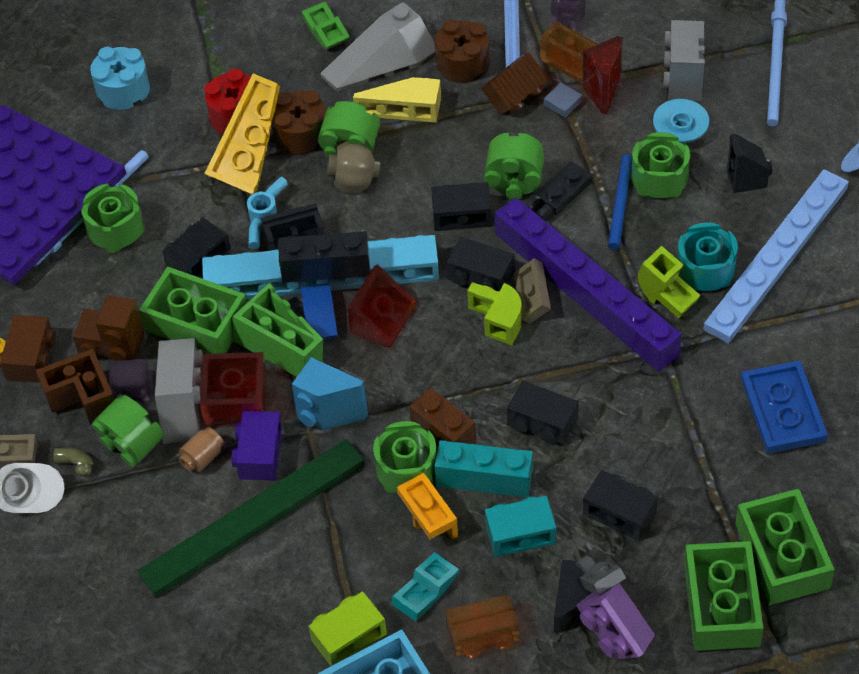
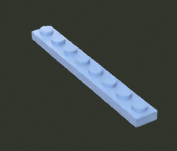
(775, 256)

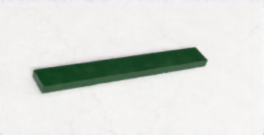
(250, 518)

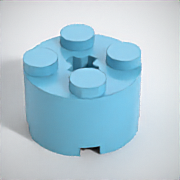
(120, 77)

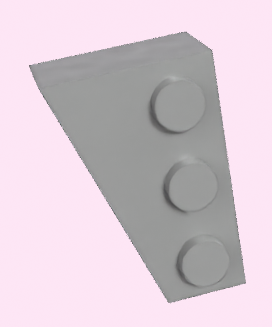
(684, 60)
(178, 389)

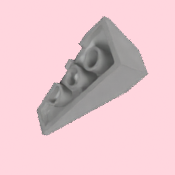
(387, 45)

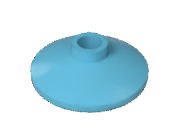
(682, 118)

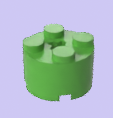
(348, 123)
(514, 164)
(660, 166)
(112, 217)
(128, 430)
(403, 454)

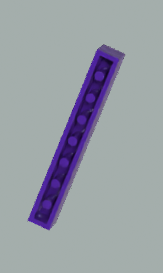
(589, 285)

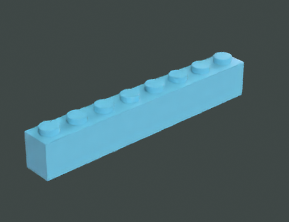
(402, 258)

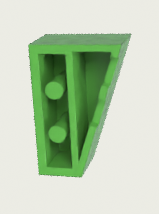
(273, 328)

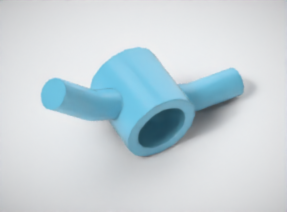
(262, 205)

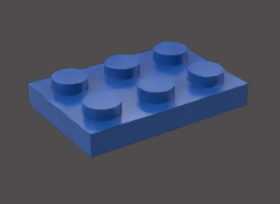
(783, 407)

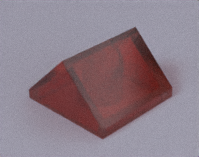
(602, 72)
(379, 308)

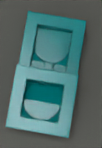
(426, 587)

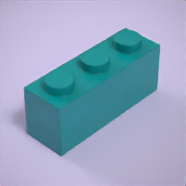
(484, 468)

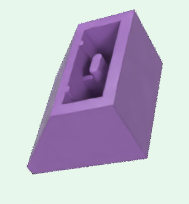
(616, 623)

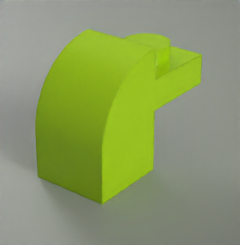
(661, 282)
(501, 309)

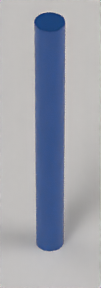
(620, 202)

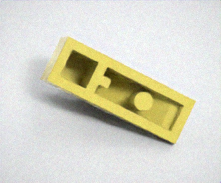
(403, 100)

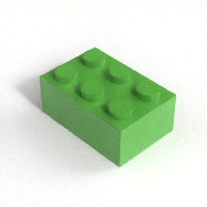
(192, 308)
(785, 546)
(723, 596)

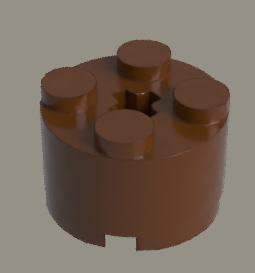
(462, 50)
(298, 121)

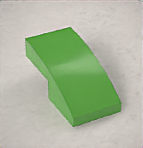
(324, 26)

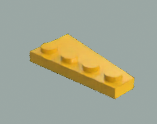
(244, 143)

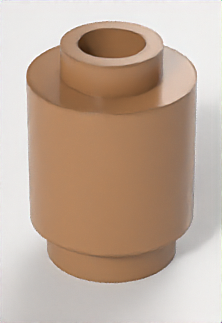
(200, 450)

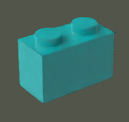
(520, 526)

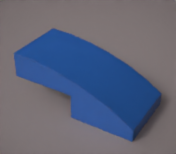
(320, 310)

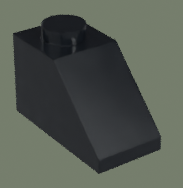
(747, 165)
(569, 594)

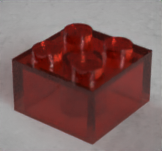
(231, 386)

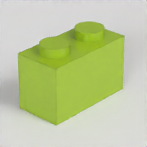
(347, 628)

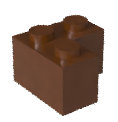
(113, 331)
(76, 381)

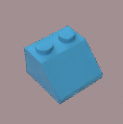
(328, 396)

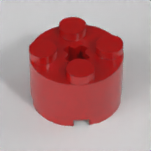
(223, 97)

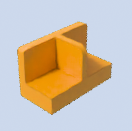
(428, 507)

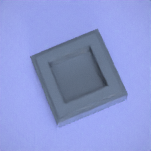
(562, 100)

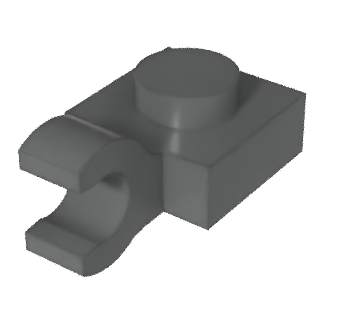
(599, 576)

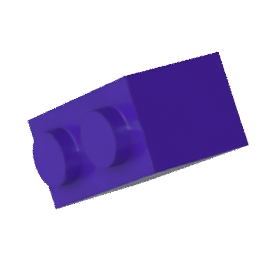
(258, 445)

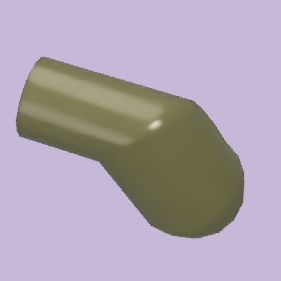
(74, 456)

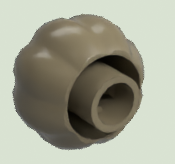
(352, 168)

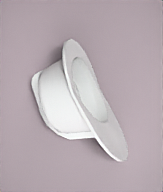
(30, 488)

